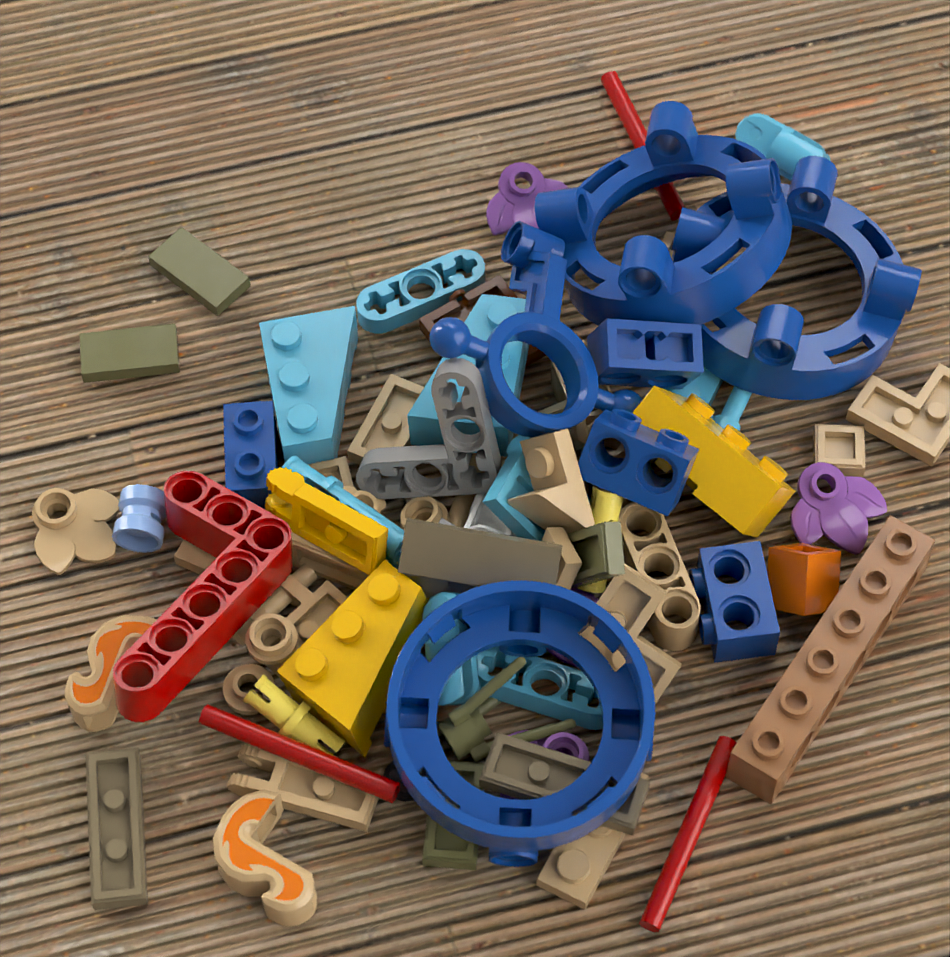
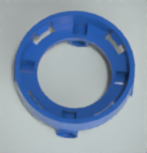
(648, 281)
(773, 354)
(523, 622)

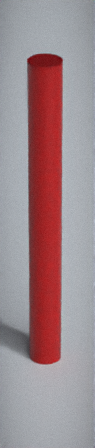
(637, 135)
(299, 753)
(687, 836)

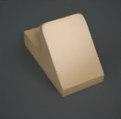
(557, 484)

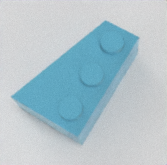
(484, 317)
(309, 379)

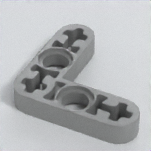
(452, 456)

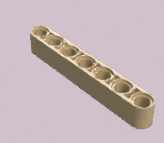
(650, 552)

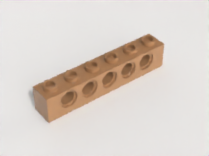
(829, 660)

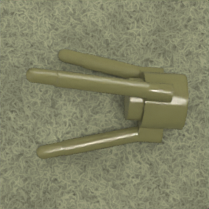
(467, 728)

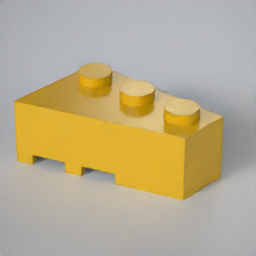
(724, 471)
(351, 656)

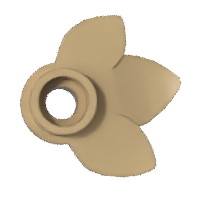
(79, 532)

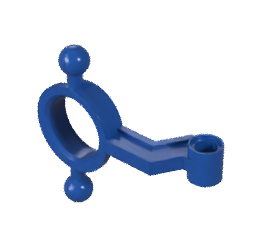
(540, 275)

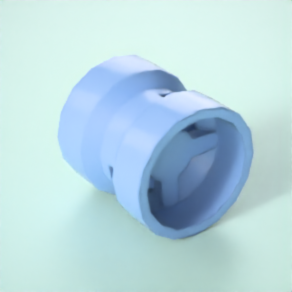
(141, 518)

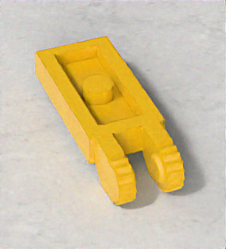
(326, 521)

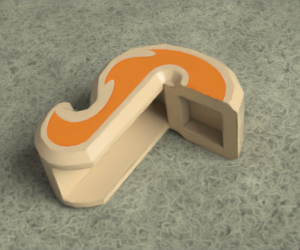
(93, 697)
(257, 870)

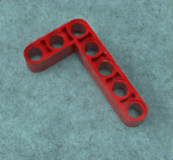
(249, 565)

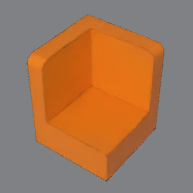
(803, 577)

